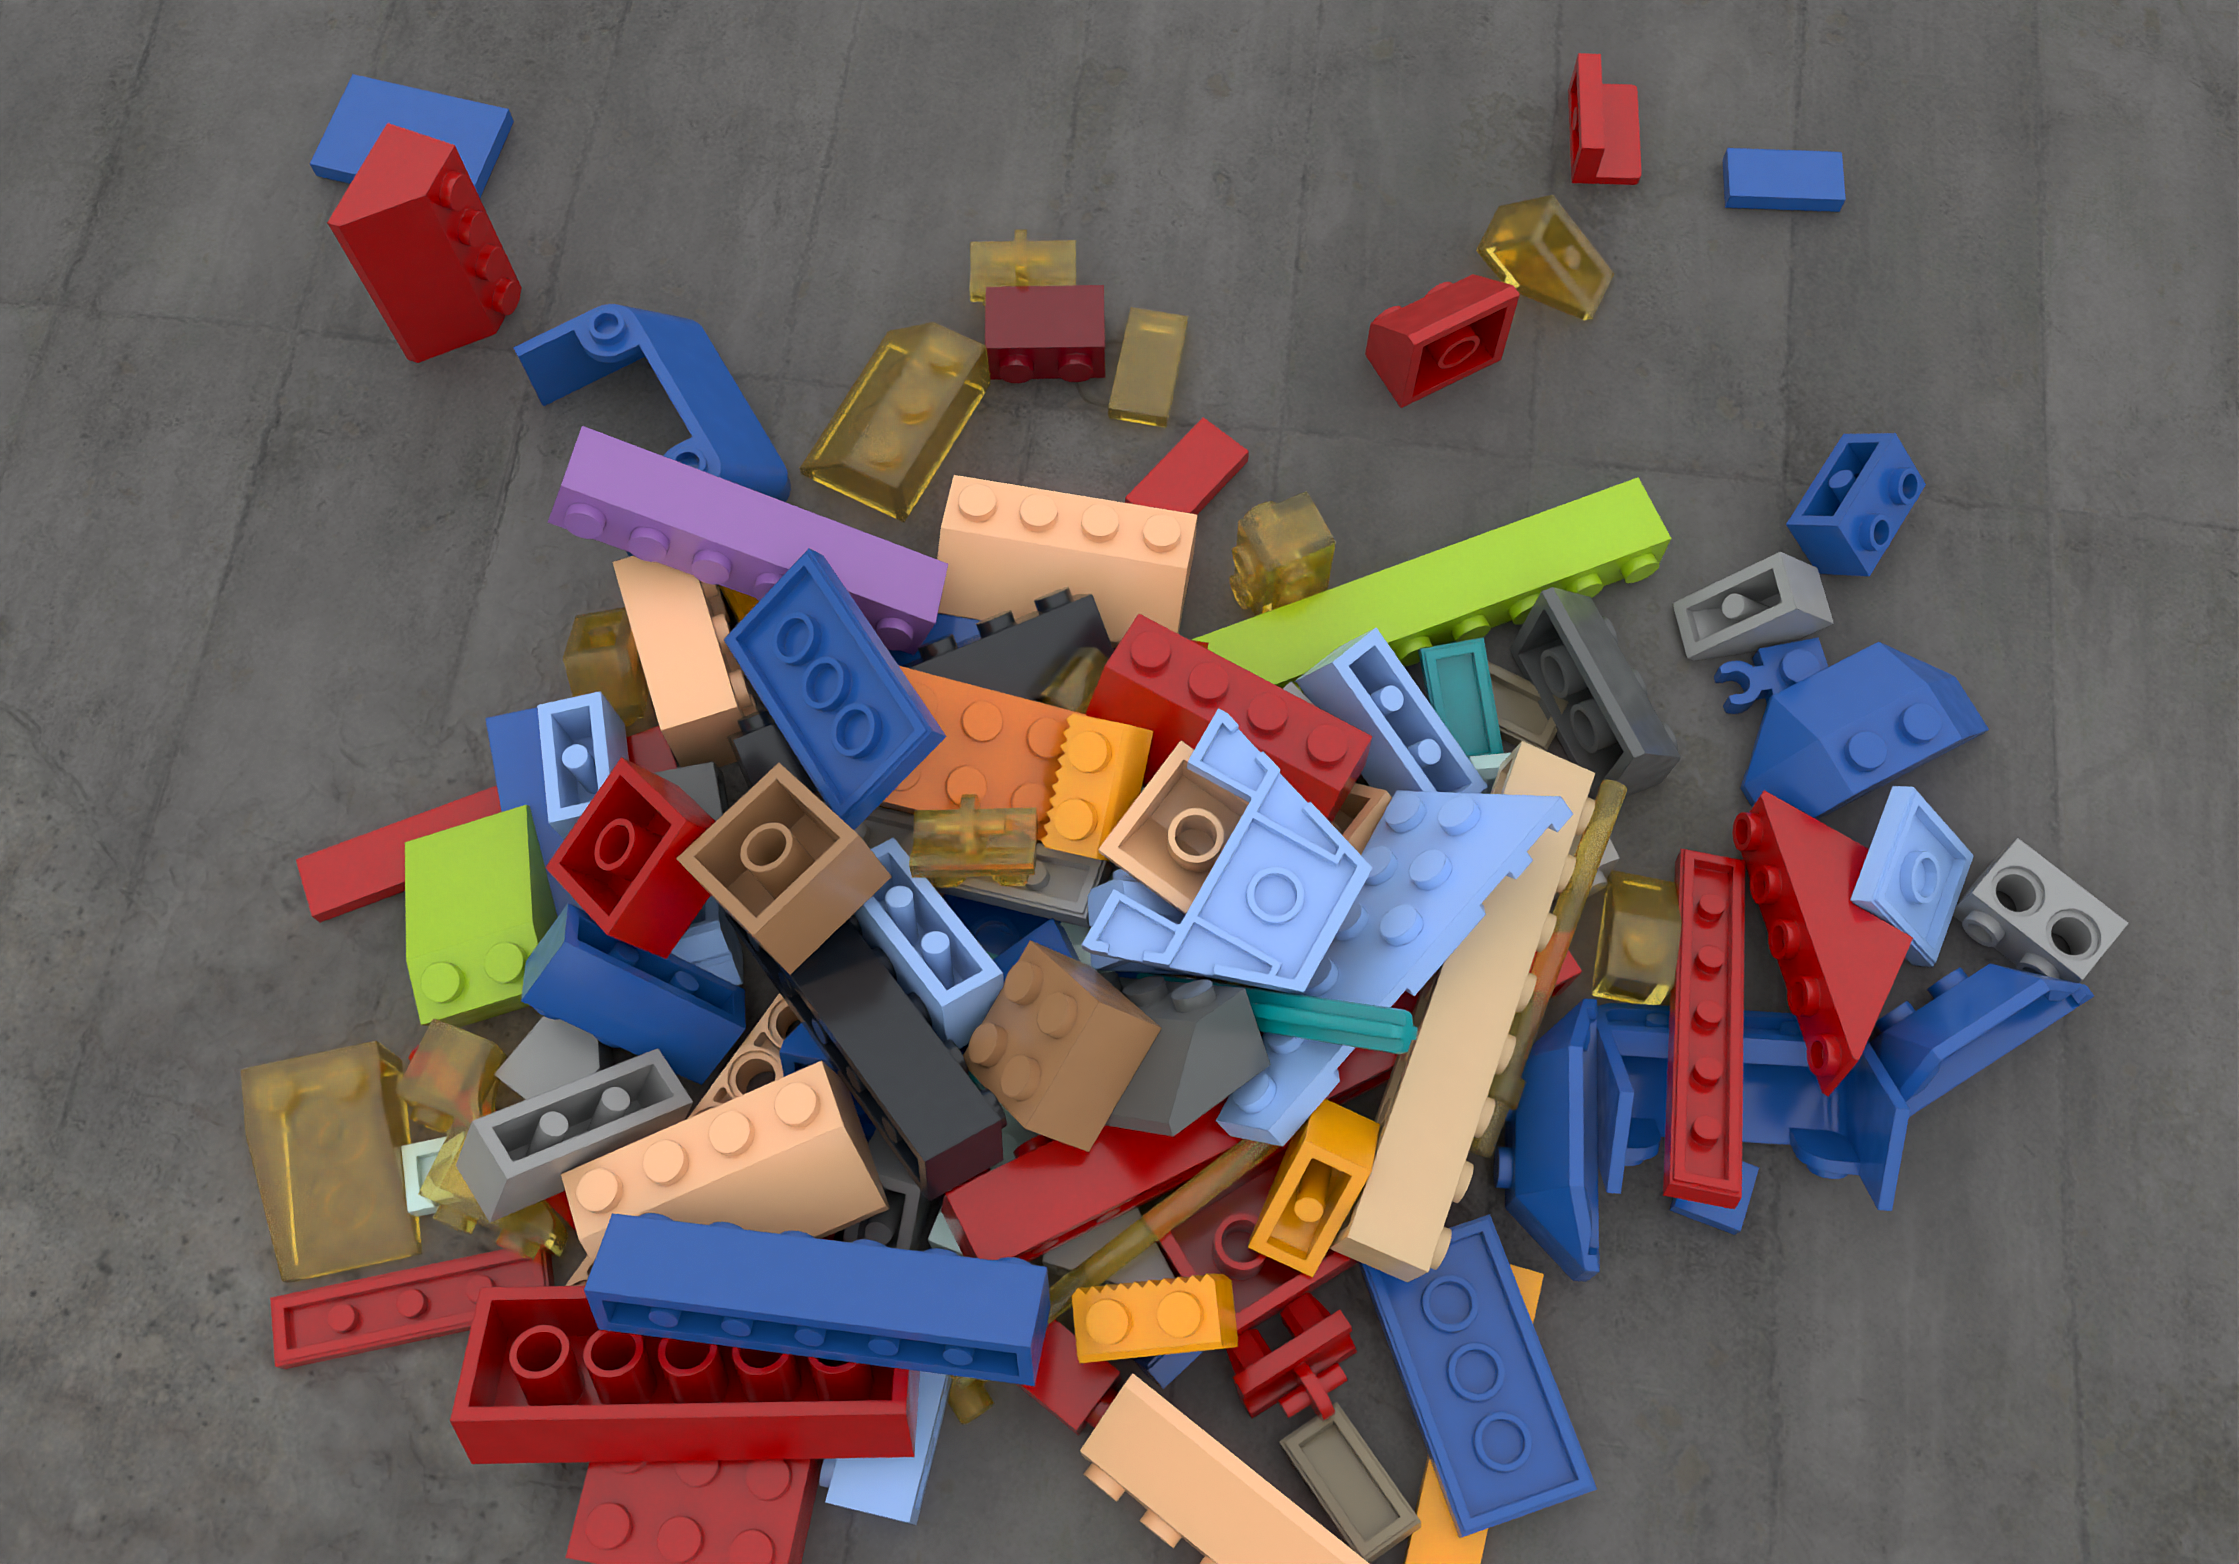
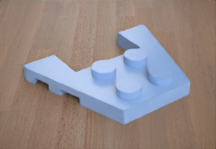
(1268, 897)

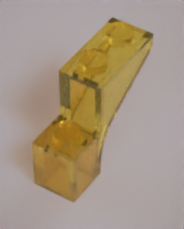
(454, 1084)

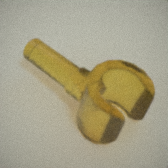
(971, 1401)

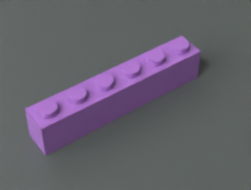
(738, 535)

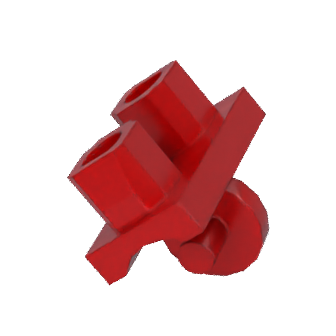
(1301, 1369)

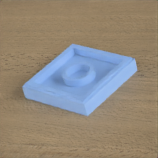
(1913, 873)

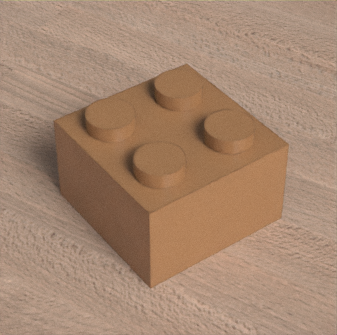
(785, 867)
(1059, 1046)

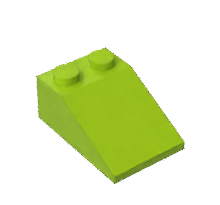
(474, 916)

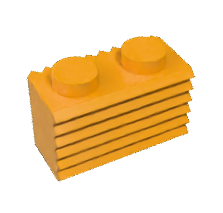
(1096, 783)
(1154, 1317)

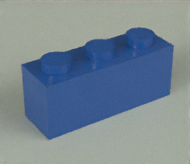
(633, 996)

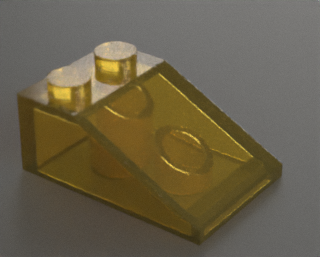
(330, 1159)

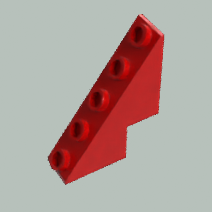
(1827, 948)

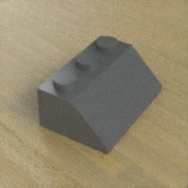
(1609, 719)
(1198, 1058)

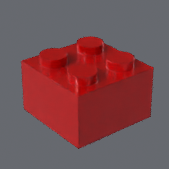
(624, 859)

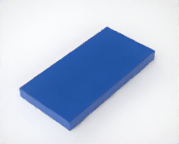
(833, 689)
(1480, 1383)

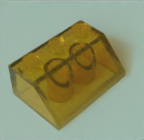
(901, 418)

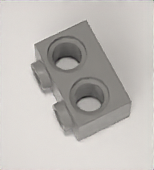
(2045, 904)

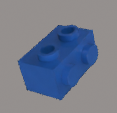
(1856, 504)

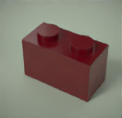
(1045, 332)

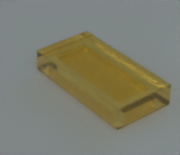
(1148, 367)

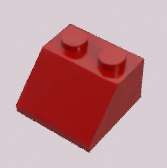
(1441, 336)

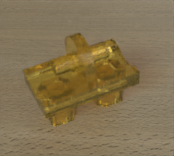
(1021, 264)
(974, 843)

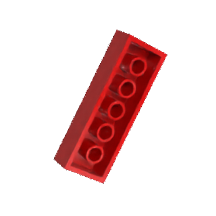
(561, 1391)

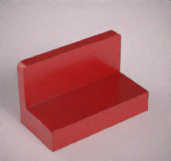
(1602, 127)

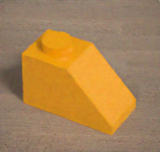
(1315, 1187)

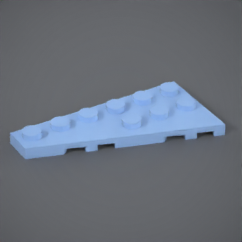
(1430, 873)

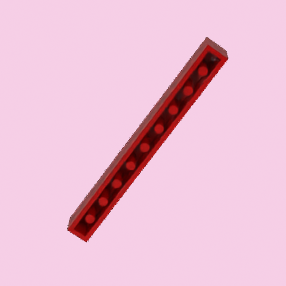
(1064, 1191)

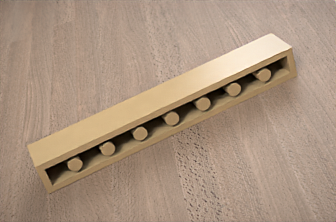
(1463, 1024)

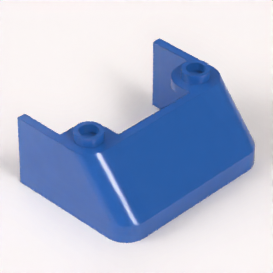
(722, 425)
(1849, 1132)

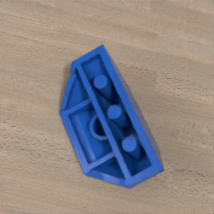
(1857, 729)
(1968, 1027)
(1553, 1145)

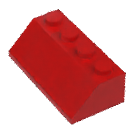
(425, 245)
(1177, 687)

